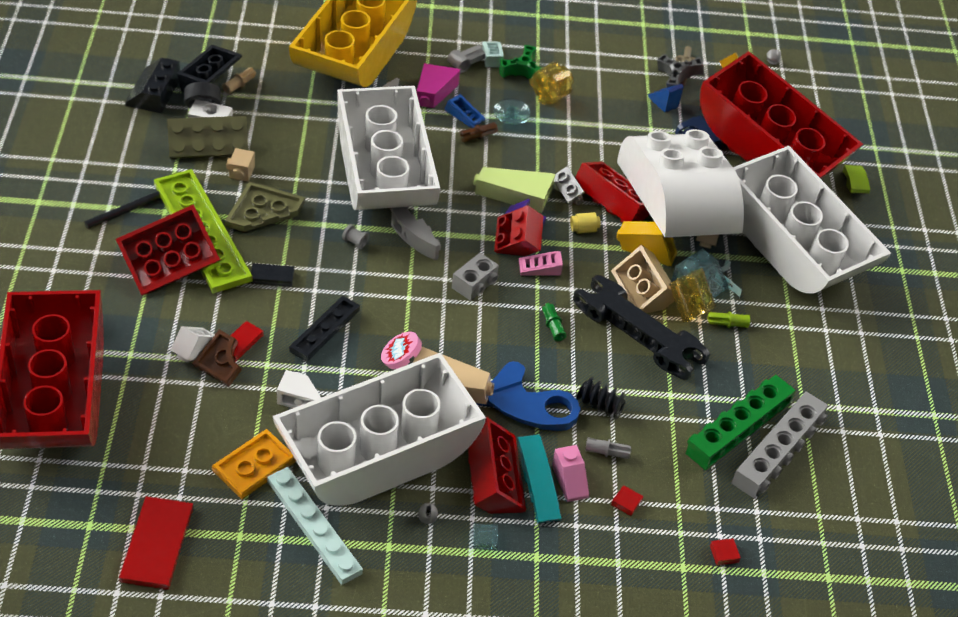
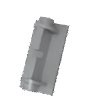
(569, 186)

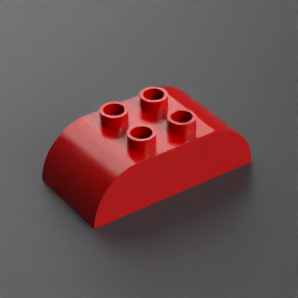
(762, 113)
(51, 369)

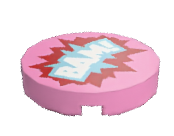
(401, 349)

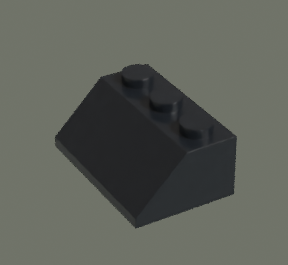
(208, 66)
(155, 86)

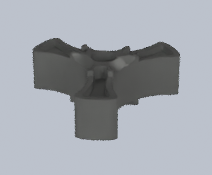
(679, 70)

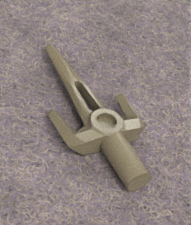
(687, 56)

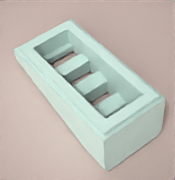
(493, 53)

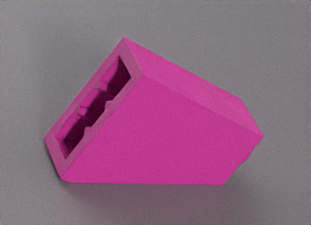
(436, 84)

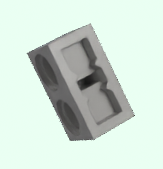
(475, 276)

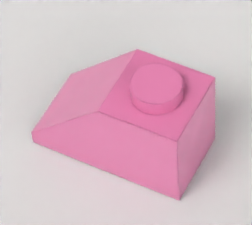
(571, 473)

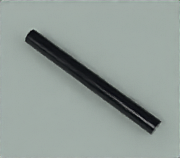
(122, 209)

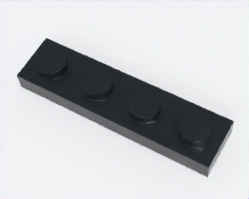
(324, 328)

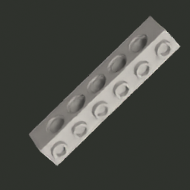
(779, 445)

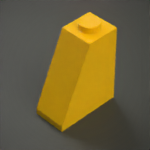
(647, 234)

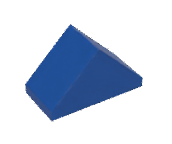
(667, 98)

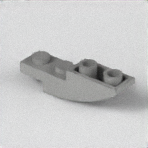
(415, 232)

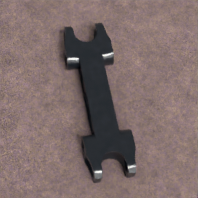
(668, 347)

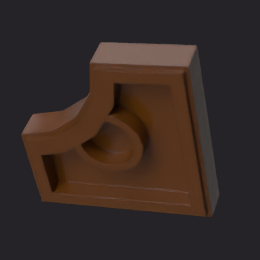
(218, 358)

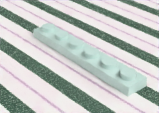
(315, 526)

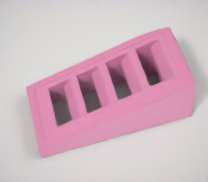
(552, 266)

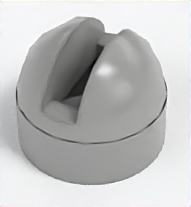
(773, 56)
(422, 513)

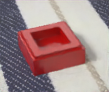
(627, 500)
(725, 551)

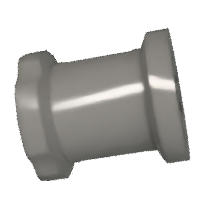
(355, 236)

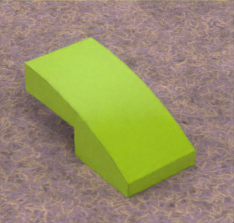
(856, 179)

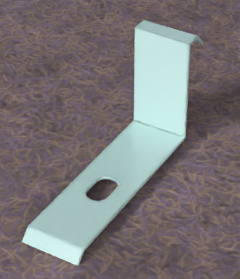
(735, 288)

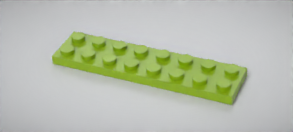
(184, 190)

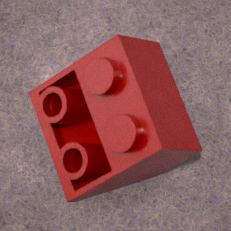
(519, 232)

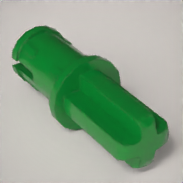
(554, 322)

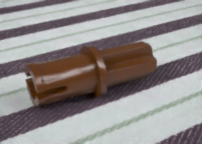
(478, 131)

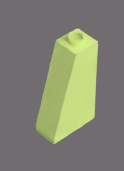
(515, 186)

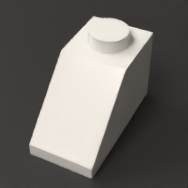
(190, 342)
(296, 390)

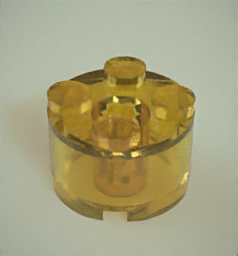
(552, 83)

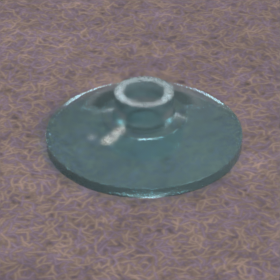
(511, 111)

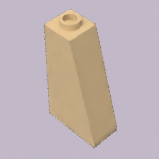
(473, 379)

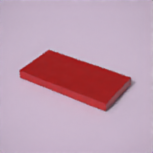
(156, 543)

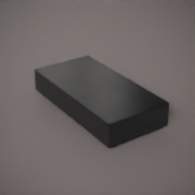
(272, 274)

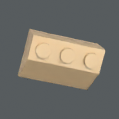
(644, 280)

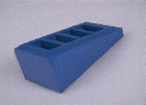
(459, 103)

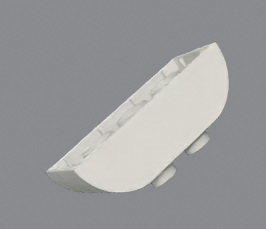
(386, 148)
(684, 183)
(803, 223)
(382, 431)

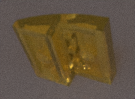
(692, 295)

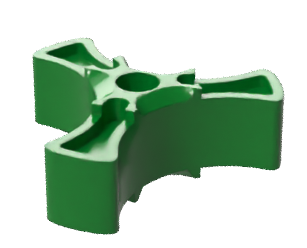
(520, 66)

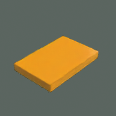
(252, 463)

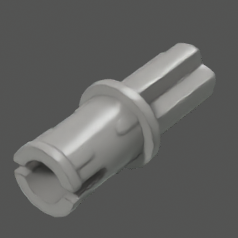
(608, 448)

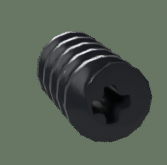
(602, 398)

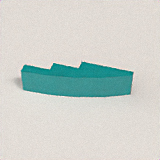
(539, 479)

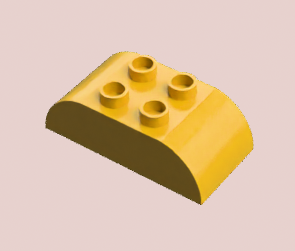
(353, 38)

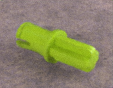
(729, 319)

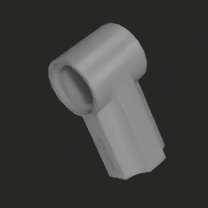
(464, 59)

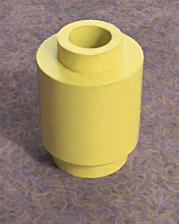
(585, 222)

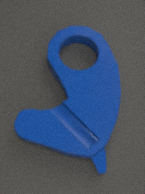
(529, 407)

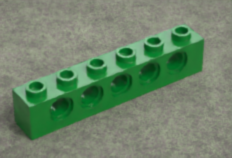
(739, 422)

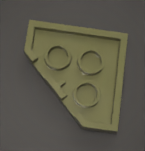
(263, 206)

